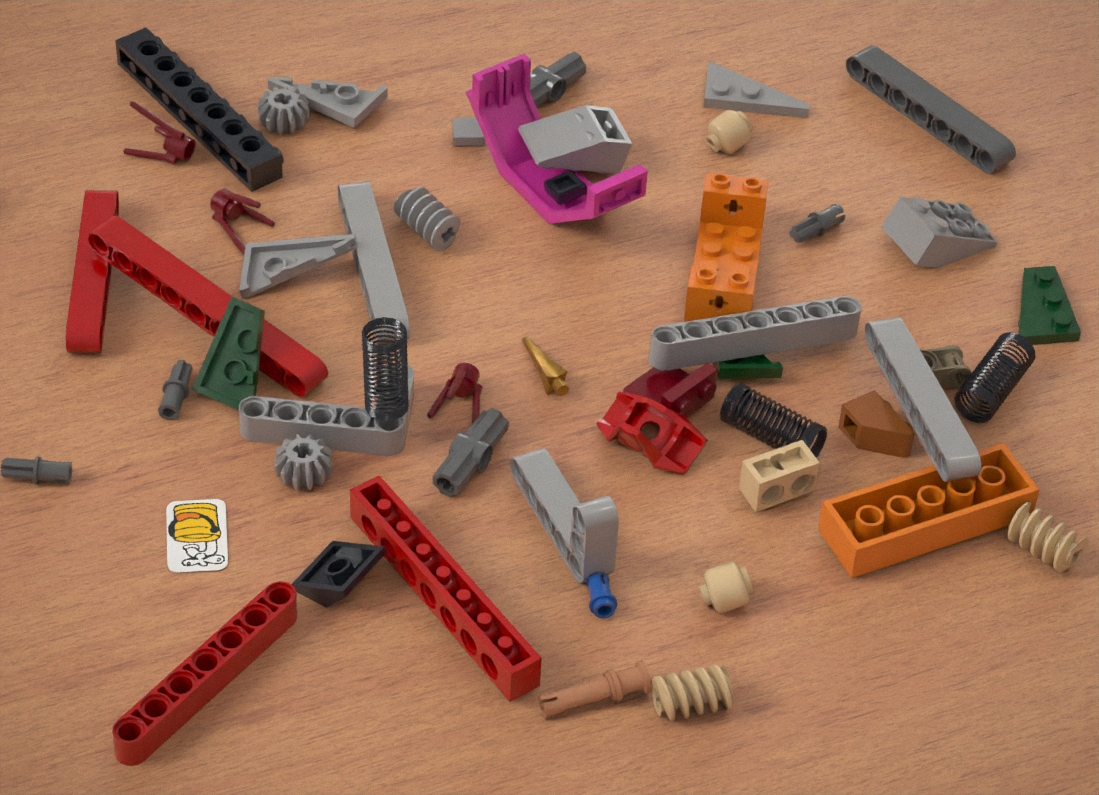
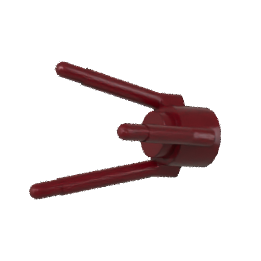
(176, 143)
(230, 206)
(462, 384)

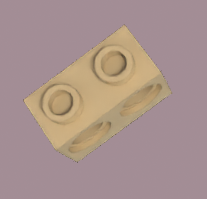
(779, 475)

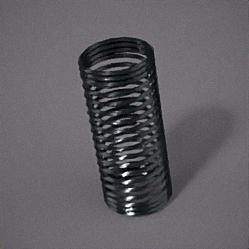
(385, 349)
(985, 392)
(743, 394)

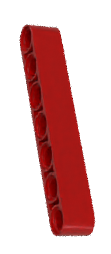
(90, 277)
(204, 673)

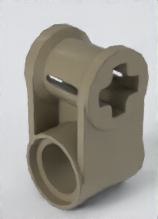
(946, 367)

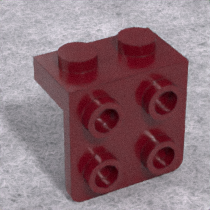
(677, 388)

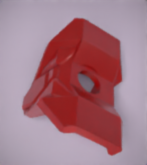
(674, 446)

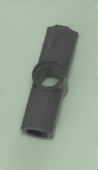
(551, 81)
(470, 452)

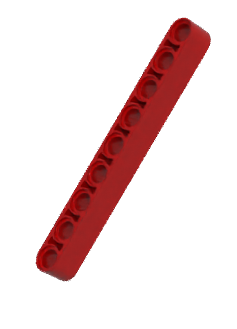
(201, 301)

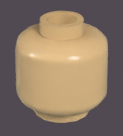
(729, 132)
(726, 587)

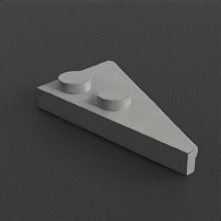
(739, 93)
(336, 100)
(277, 261)

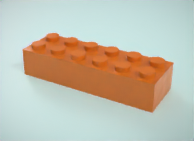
(924, 512)

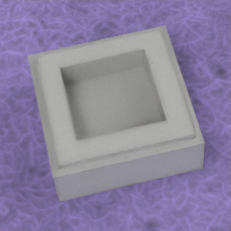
(467, 132)

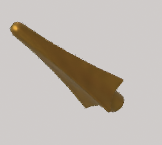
(551, 373)

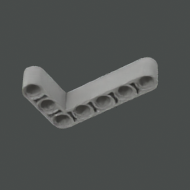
(339, 425)
(580, 531)

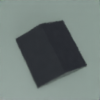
(337, 571)

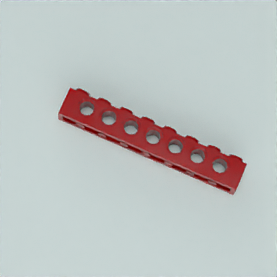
(446, 589)

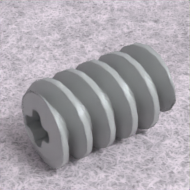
(427, 217)

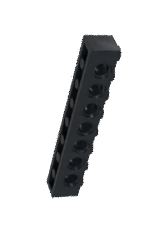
(200, 109)

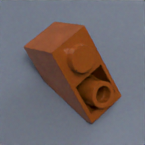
(875, 426)

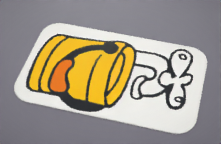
(196, 535)

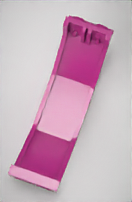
(501, 105)

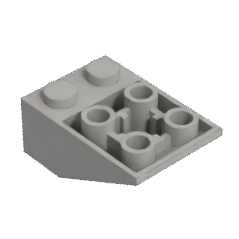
(578, 140)
(936, 231)

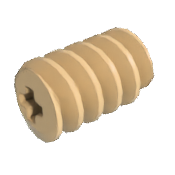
(1044, 540)
(692, 690)

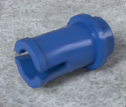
(602, 601)

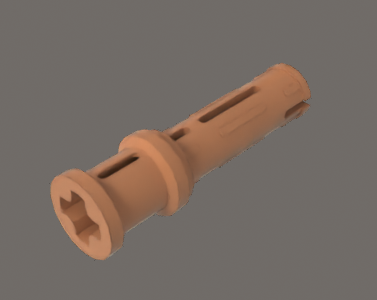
(612, 686)

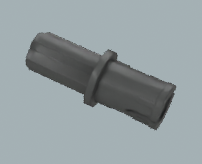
(817, 223)
(175, 390)
(37, 470)

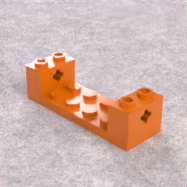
(726, 247)

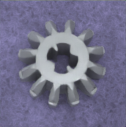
(283, 110)
(303, 462)

